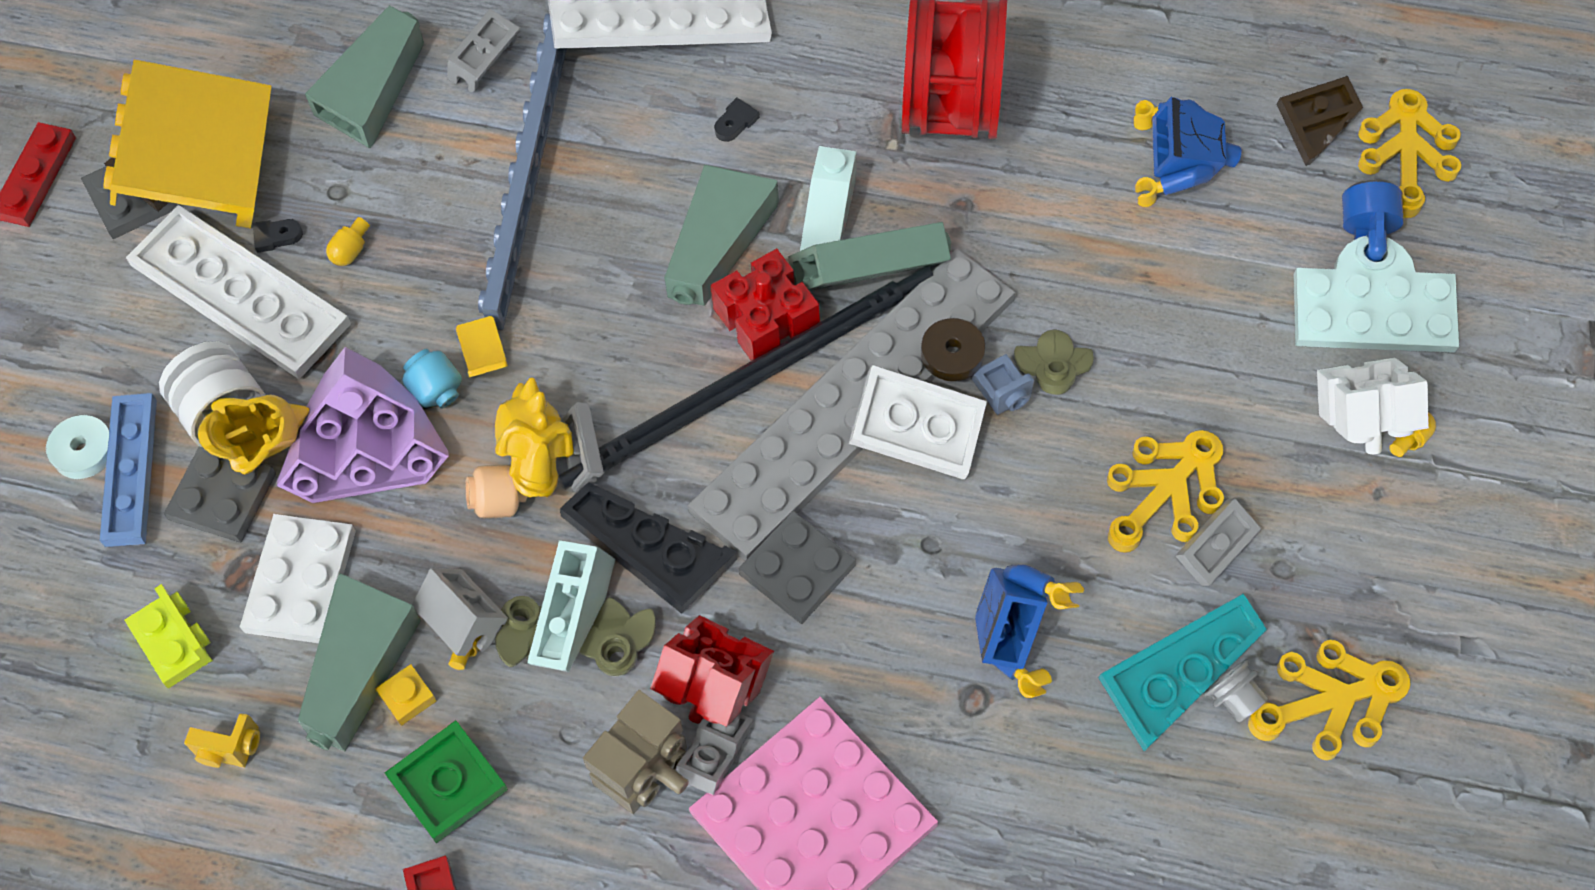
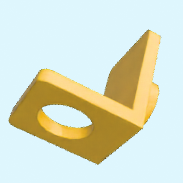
(481, 346)

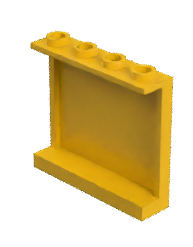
(189, 139)

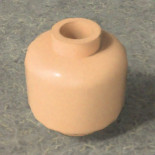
(492, 492)

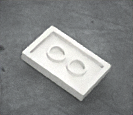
(918, 422)
(296, 577)

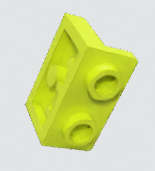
(168, 638)

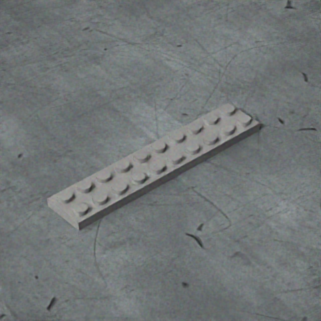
(813, 436)

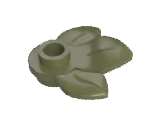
(1054, 361)
(618, 632)
(516, 636)

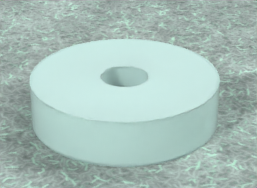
(68, 436)

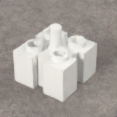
(1373, 400)

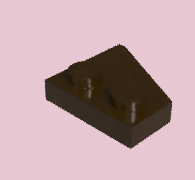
(1319, 115)

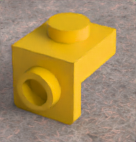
(217, 748)

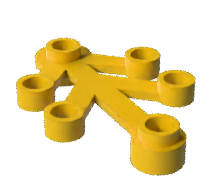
(1409, 145)
(1168, 484)
(1335, 697)

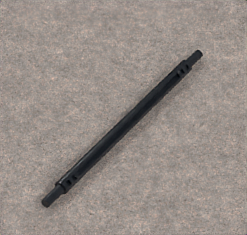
(751, 374)

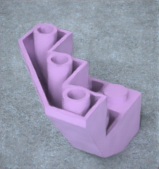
(360, 436)

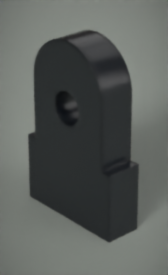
(739, 116)
(270, 234)

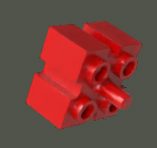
(764, 304)
(711, 671)

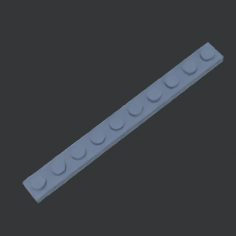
(522, 180)

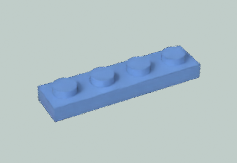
(128, 470)

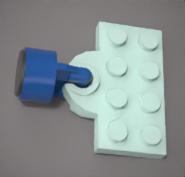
(1373, 290)

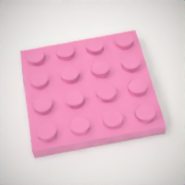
(813, 809)

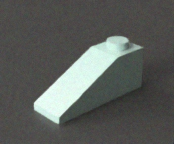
(829, 196)
(570, 604)

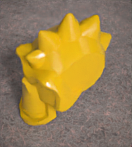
(250, 429)
(533, 437)

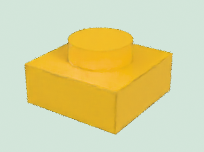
(406, 694)

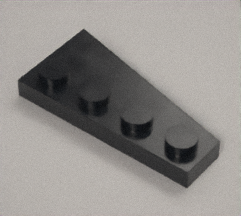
(657, 553)

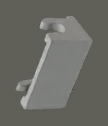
(481, 49)
(458, 610)

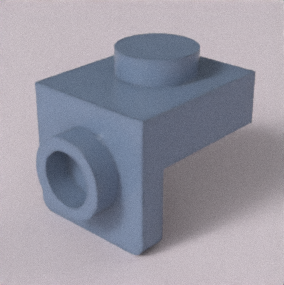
(1003, 385)

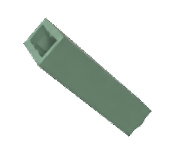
(368, 77)
(717, 230)
(870, 256)
(354, 656)

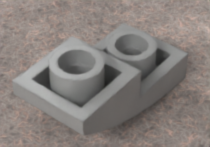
(713, 752)

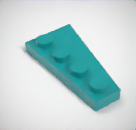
(1174, 672)

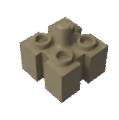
(637, 753)

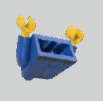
(1186, 146)
(1010, 619)

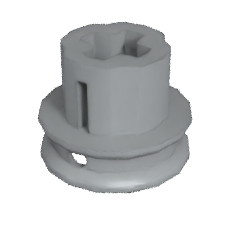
(1238, 692)

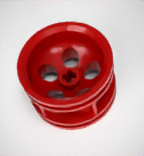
(954, 67)

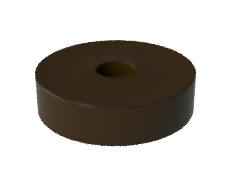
(958, 334)

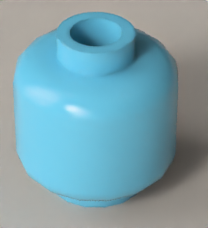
(432, 379)

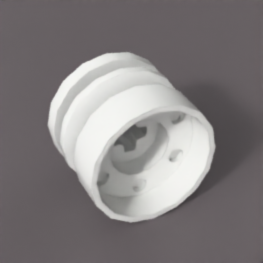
(200, 378)

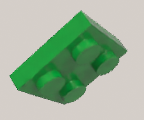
(446, 781)

